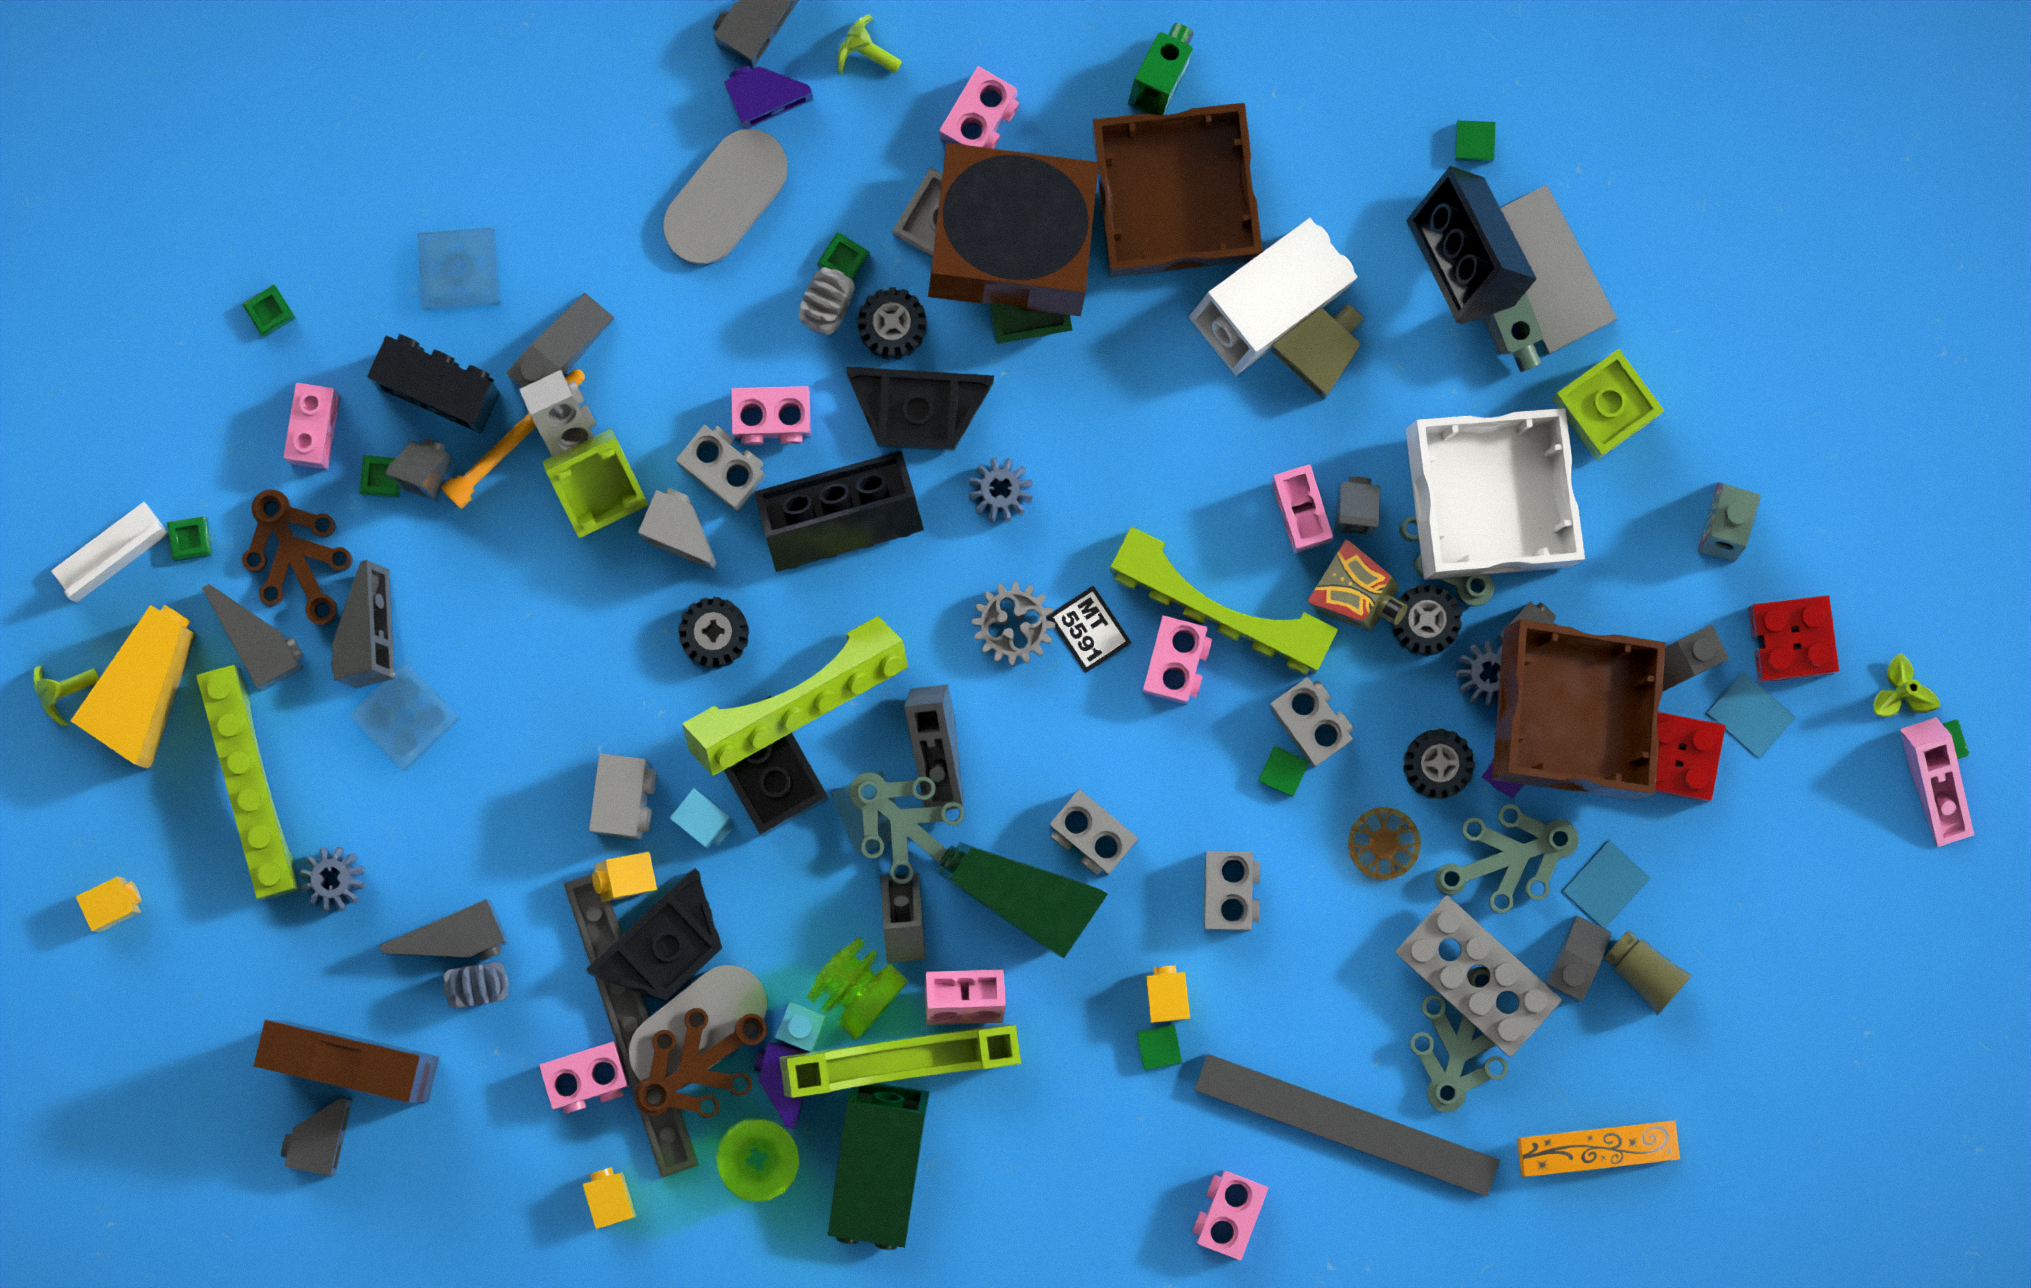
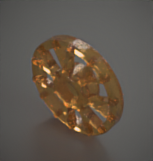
(1384, 843)

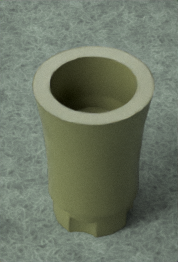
(1647, 971)

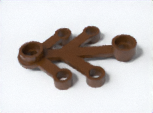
(292, 552)
(693, 1068)

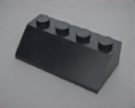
(1470, 247)
(838, 511)

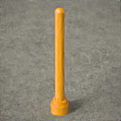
(461, 487)

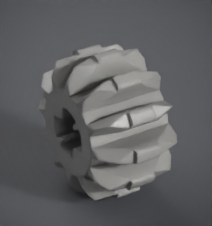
(826, 301)

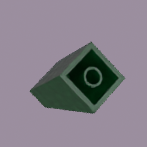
(1033, 900)
(878, 1165)

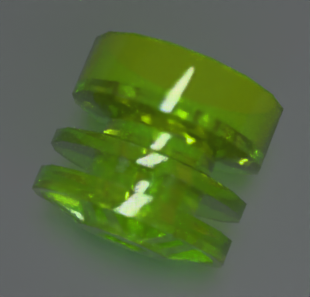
(856, 988)
(777, 1170)

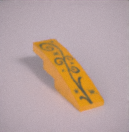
(1598, 1148)

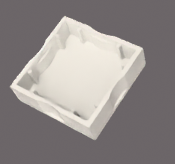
(1494, 494)

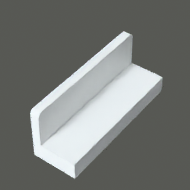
(109, 552)

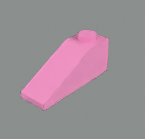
(1938, 780)

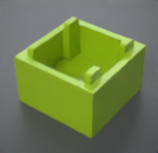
(1608, 404)
(595, 483)

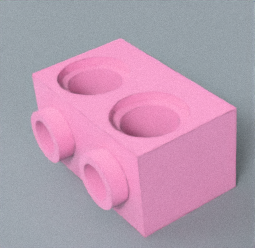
(970, 110)
(771, 403)
(311, 426)
(1302, 508)
(1167, 658)
(964, 997)
(582, 1067)
(1240, 1218)

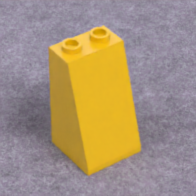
(139, 687)

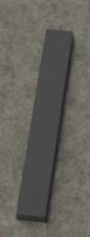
(626, 1013)
(1347, 1125)

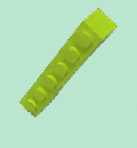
(1297, 640)
(730, 735)
(246, 782)
(899, 1059)

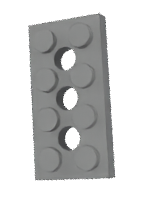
(1504, 970)

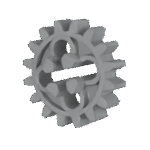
(993, 614)

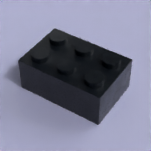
(434, 382)
(776, 784)

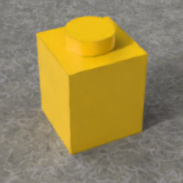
(624, 877)
(109, 903)
(1167, 995)
(608, 1198)

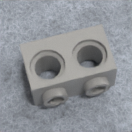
(557, 412)
(715, 474)
(1302, 727)
(1099, 825)
(1219, 890)

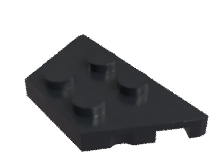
(918, 406)
(664, 944)

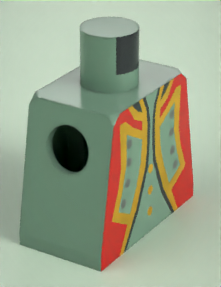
(1530, 332)
(1729, 522)

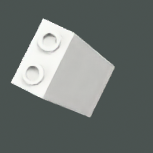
(1272, 295)

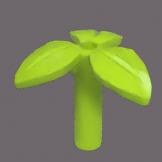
(859, 40)
(50, 690)
(1918, 697)

